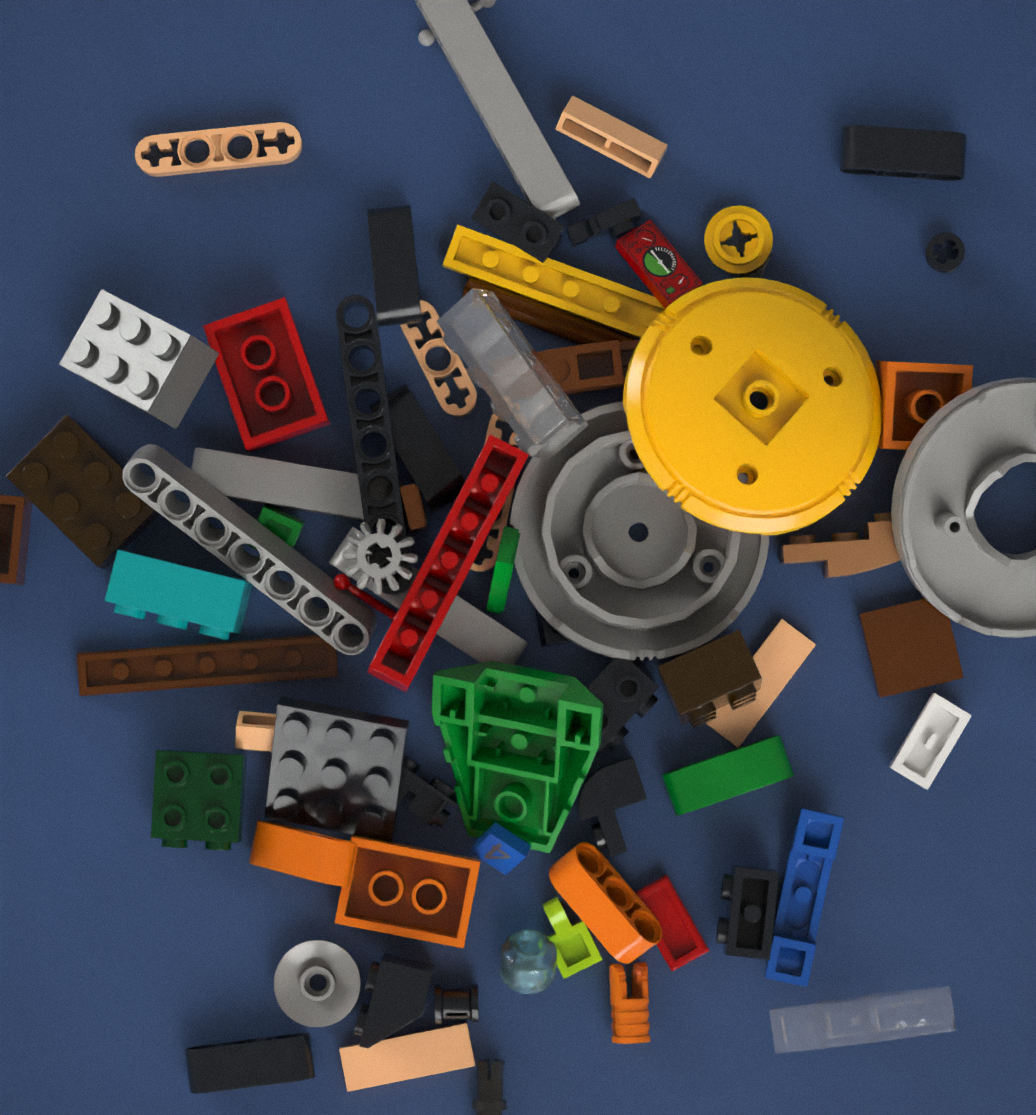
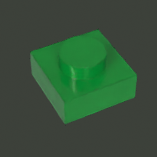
(281, 524)

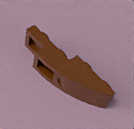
(589, 365)

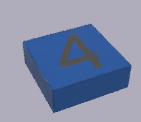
(500, 848)

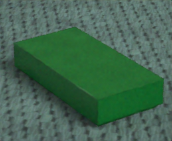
(503, 570)

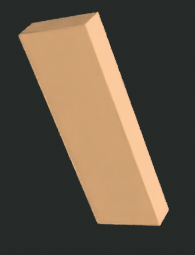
(777, 663)
(407, 1057)

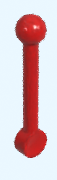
(342, 582)

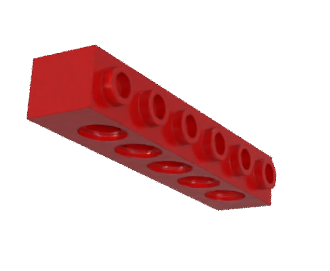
(447, 563)

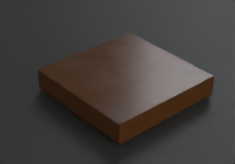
(910, 647)

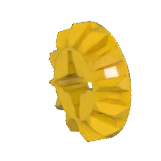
(750, 223)

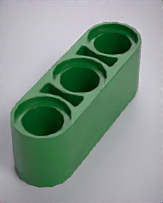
(727, 775)

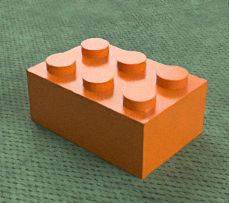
(409, 892)

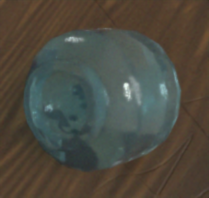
(528, 961)

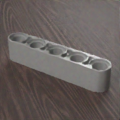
(287, 483)
(463, 625)

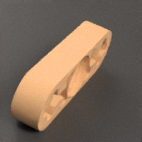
(442, 392)

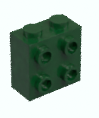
(198, 798)

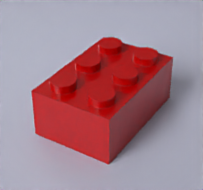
(266, 375)

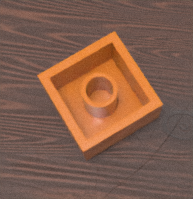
(914, 394)

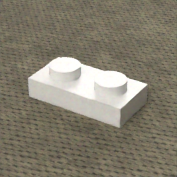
(930, 741)

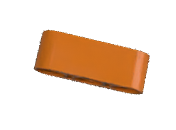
(302, 853)
(605, 902)

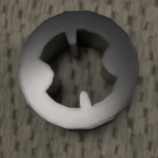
(939, 241)

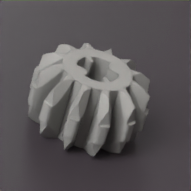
(374, 570)

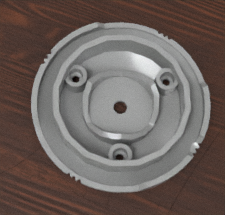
(628, 593)

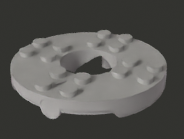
(935, 501)

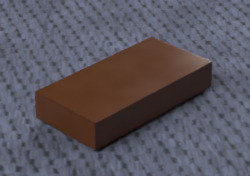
(414, 508)

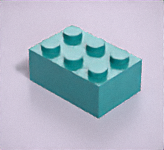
(178, 594)

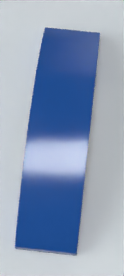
(803, 896)

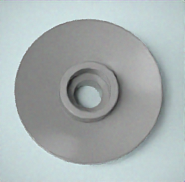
(314, 1006)

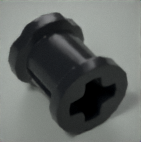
(456, 1004)

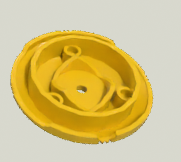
(696, 415)

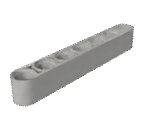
(499, 105)
(244, 529)

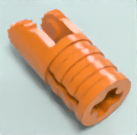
(629, 1013)

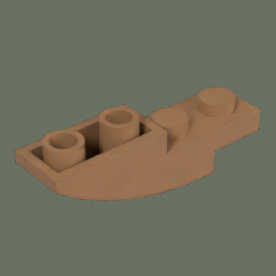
(846, 553)

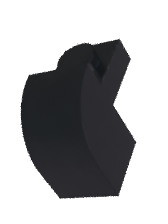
(606, 791)

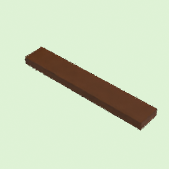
(206, 665)

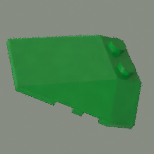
(516, 745)

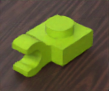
(573, 941)

